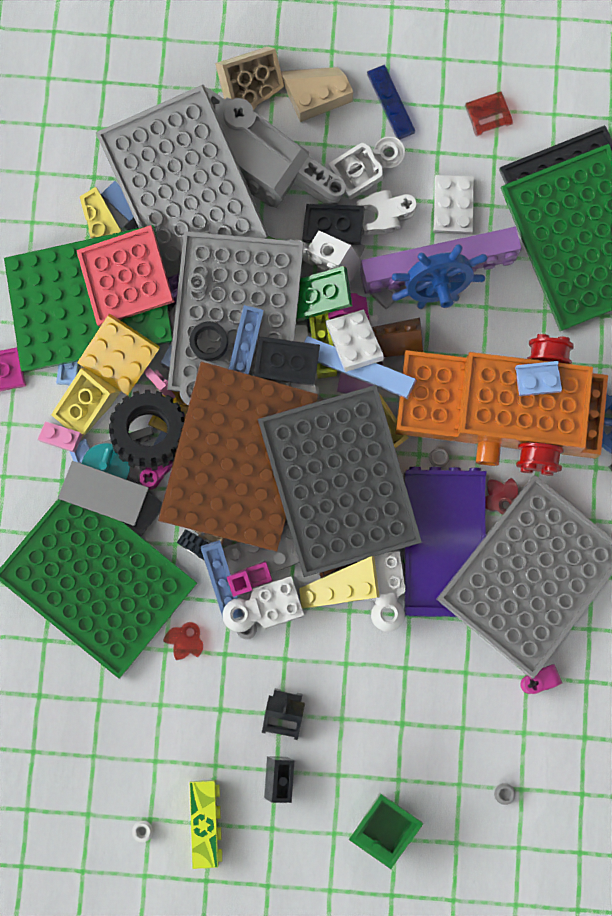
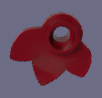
(500, 493)

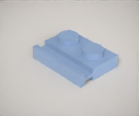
(538, 378)

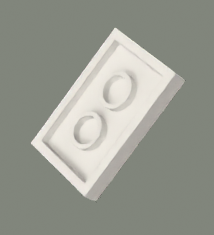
(453, 204)
(354, 340)

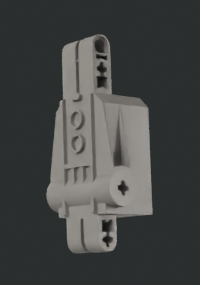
(270, 158)

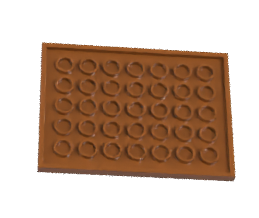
(221, 463)

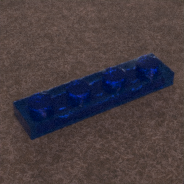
(391, 102)

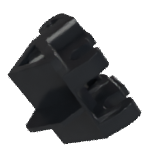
(284, 707)

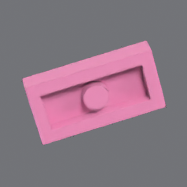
(156, 378)
(60, 437)

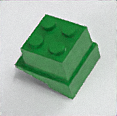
(385, 831)

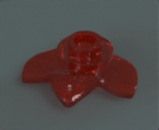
(182, 642)

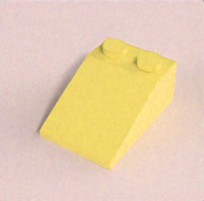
(85, 402)

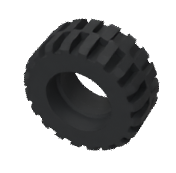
(141, 405)

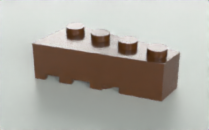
(399, 337)

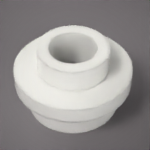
(136, 834)

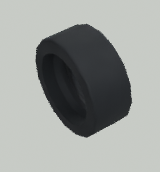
(208, 326)

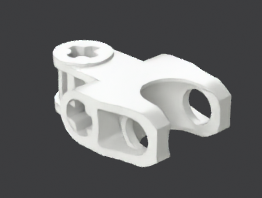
(388, 210)

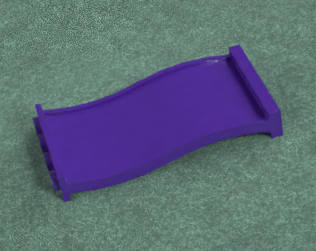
(450, 525)

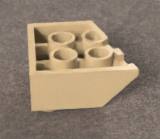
(251, 76)
(316, 90)

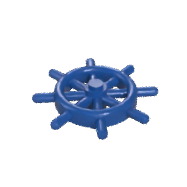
(442, 280)

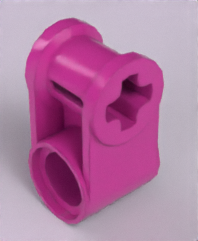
(157, 475)
(544, 680)

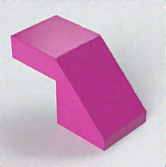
(249, 577)

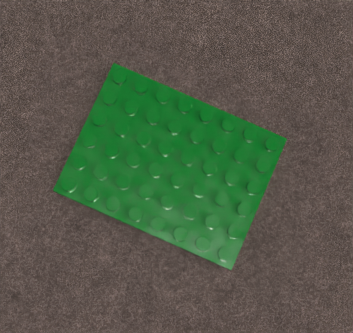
(568, 233)
(55, 310)
(96, 583)

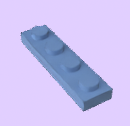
(246, 339)
(218, 573)

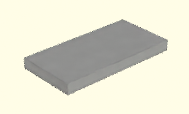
(103, 493)

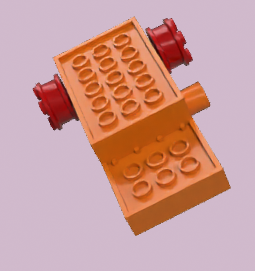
(481, 405)

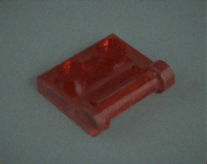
(485, 108)

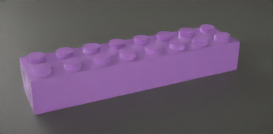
(499, 246)

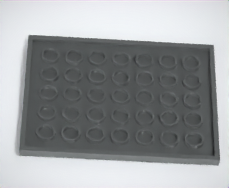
(339, 480)

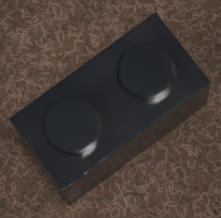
(279, 779)

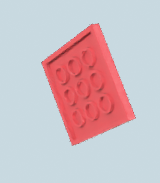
(125, 275)

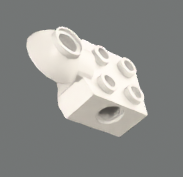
(364, 167)
(330, 254)
(390, 587)
(268, 606)

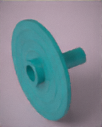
(105, 459)

